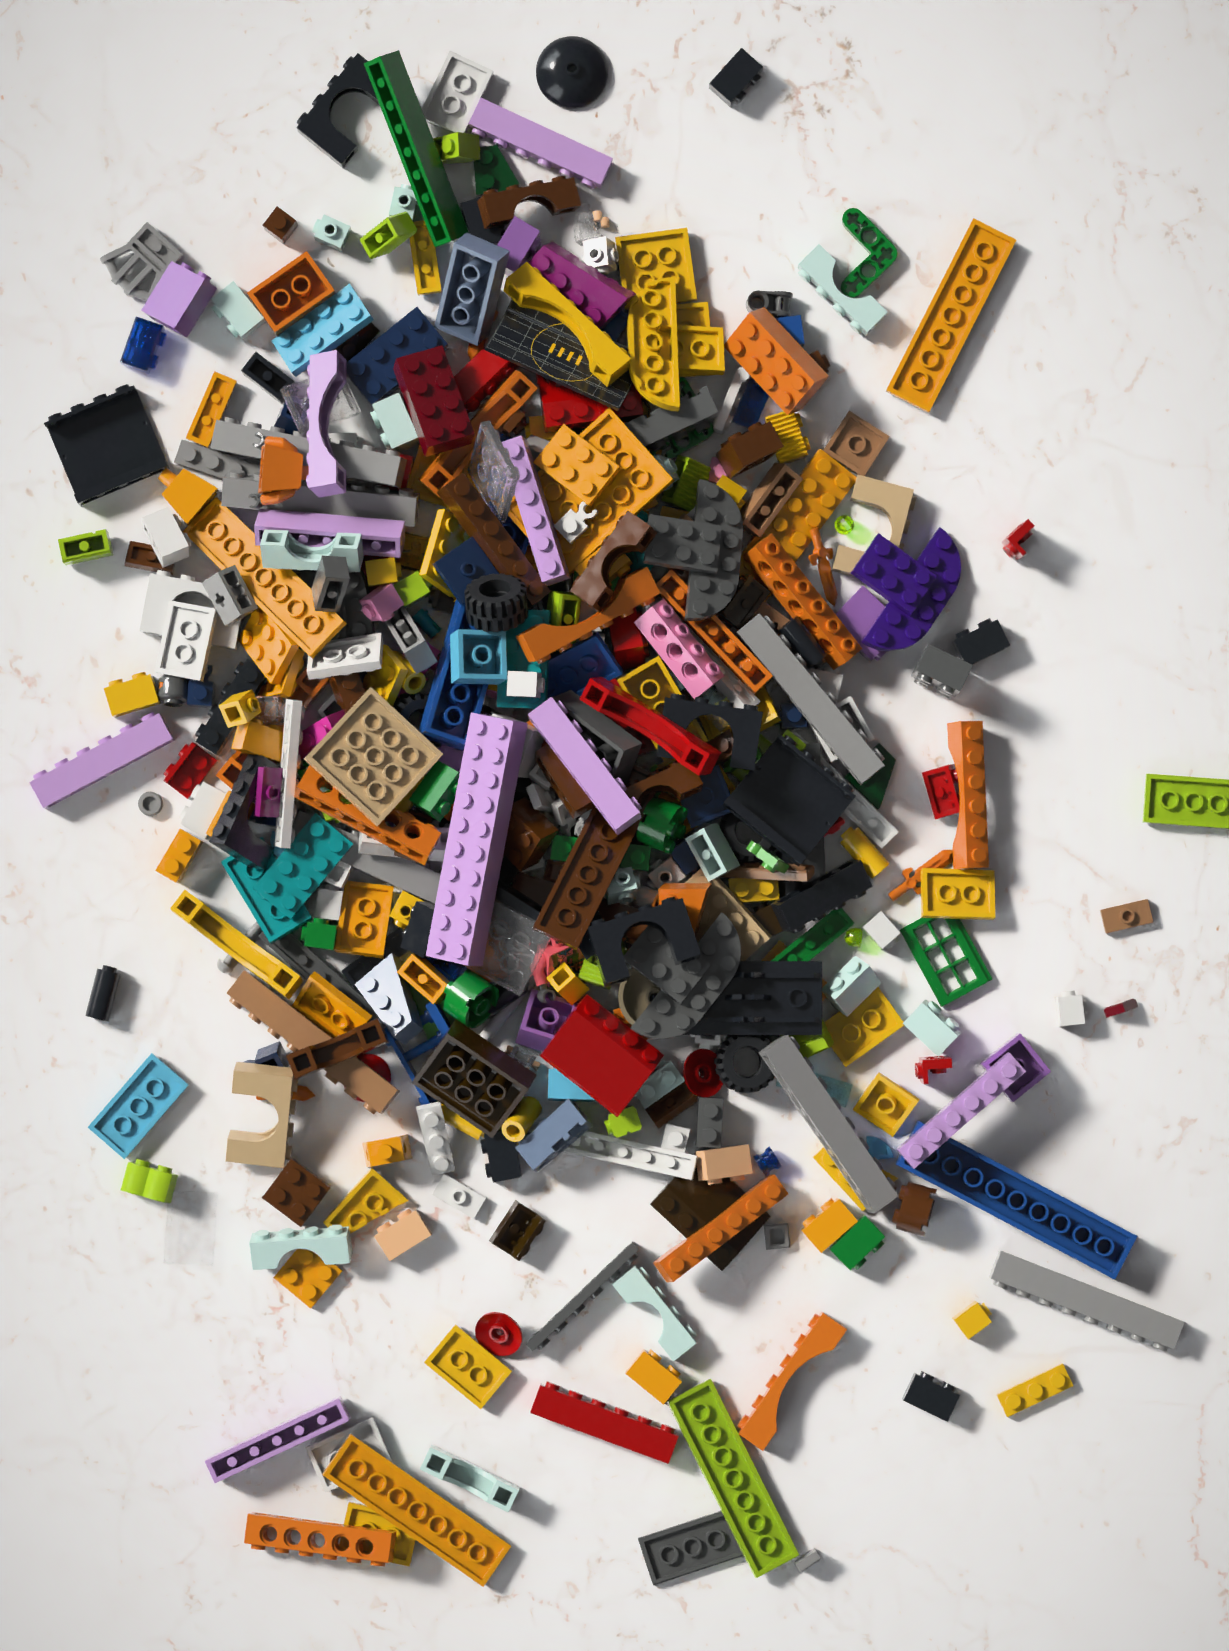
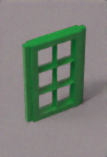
(927, 967)

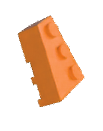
(693, 895)

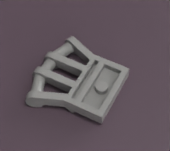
(152, 250)

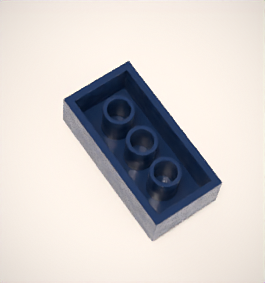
(373, 367)

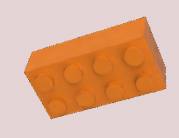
(775, 361)

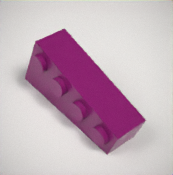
(590, 290)

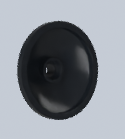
(575, 88)

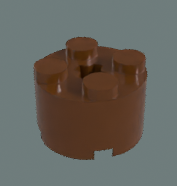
(914, 1209)

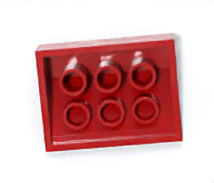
(577, 411)
(601, 1055)

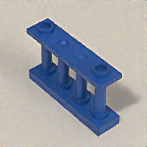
(432, 1014)

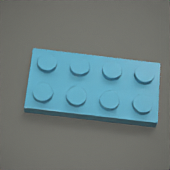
(322, 329)
(138, 1106)

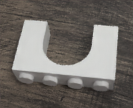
(165, 588)

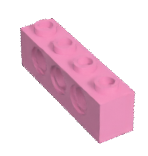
(667, 645)

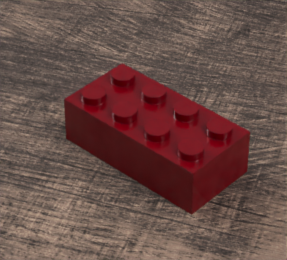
(433, 401)

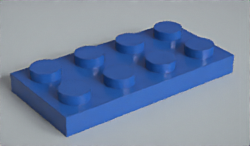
(578, 664)

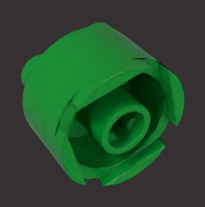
(662, 825)
(470, 999)

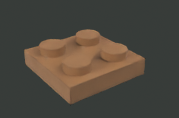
(856, 444)

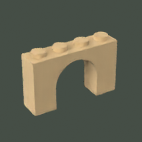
(890, 499)
(277, 1087)

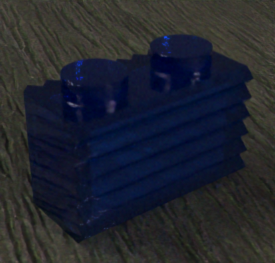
(143, 345)

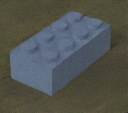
(471, 289)

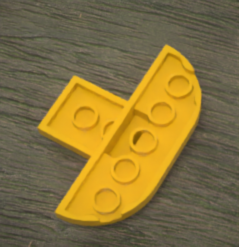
(664, 349)

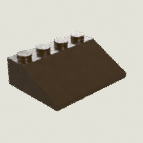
(474, 1078)
(694, 1203)

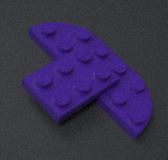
(913, 588)

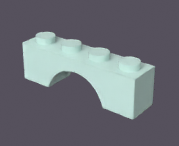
(862, 312)
(282, 551)
(329, 1243)
(635, 1287)
(470, 1477)

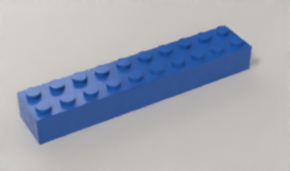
(448, 703)
(1025, 1205)

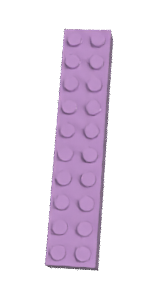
(476, 839)

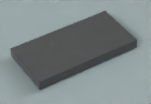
(688, 1547)

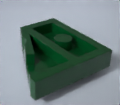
(492, 171)
(876, 786)

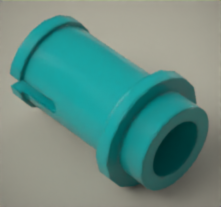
(427, 624)

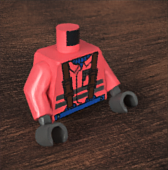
(553, 957)

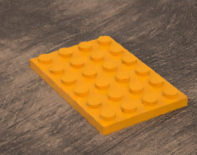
(630, 490)

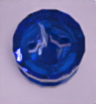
(767, 1161)

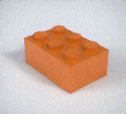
(291, 293)

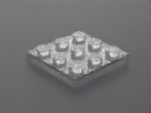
(493, 471)
(511, 949)

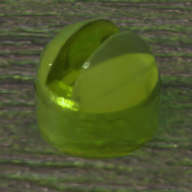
(840, 528)
(854, 937)

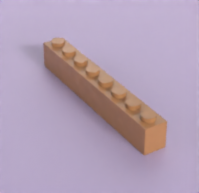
(301, 1032)

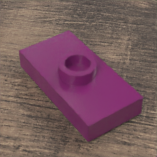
(268, 792)

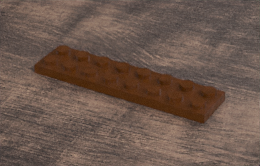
(587, 875)

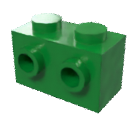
(436, 791)
(319, 934)
(857, 1243)

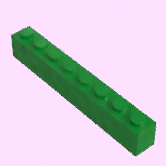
(416, 148)

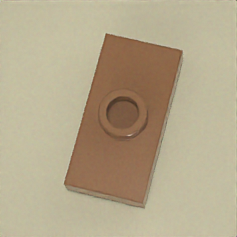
(1126, 916)

